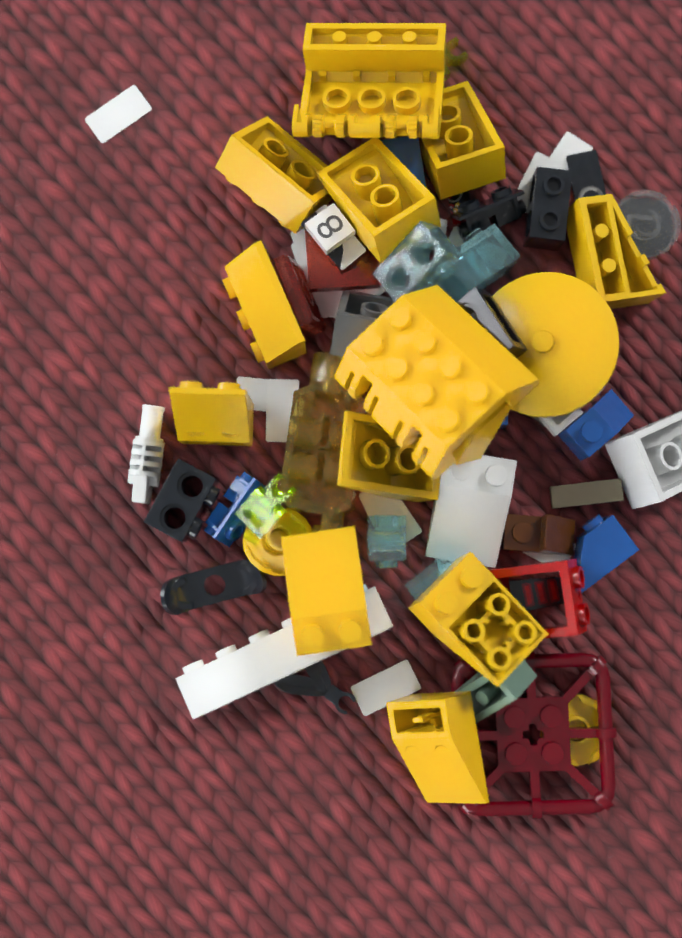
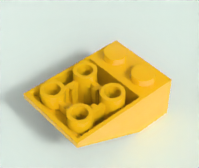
(212, 414)
(478, 619)
(440, 745)

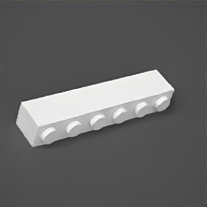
(259, 664)

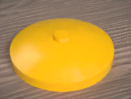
(567, 340)

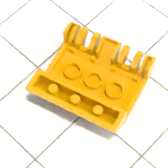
(372, 80)
(431, 375)

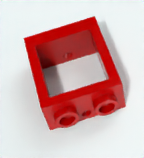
(571, 580)

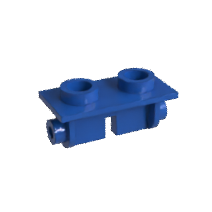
(223, 522)

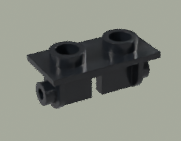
(501, 205)

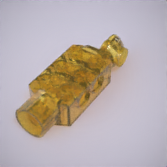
(315, 445)

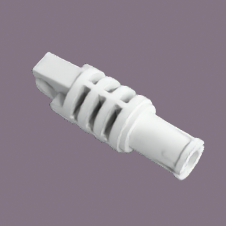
(147, 455)

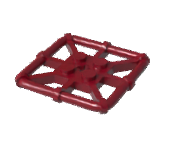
(552, 749)

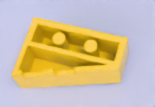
(607, 254)

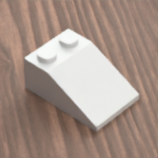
(650, 461)
(471, 510)

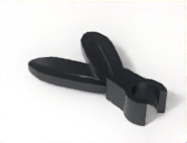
(315, 685)

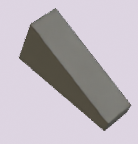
(586, 493)

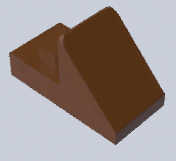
(539, 534)

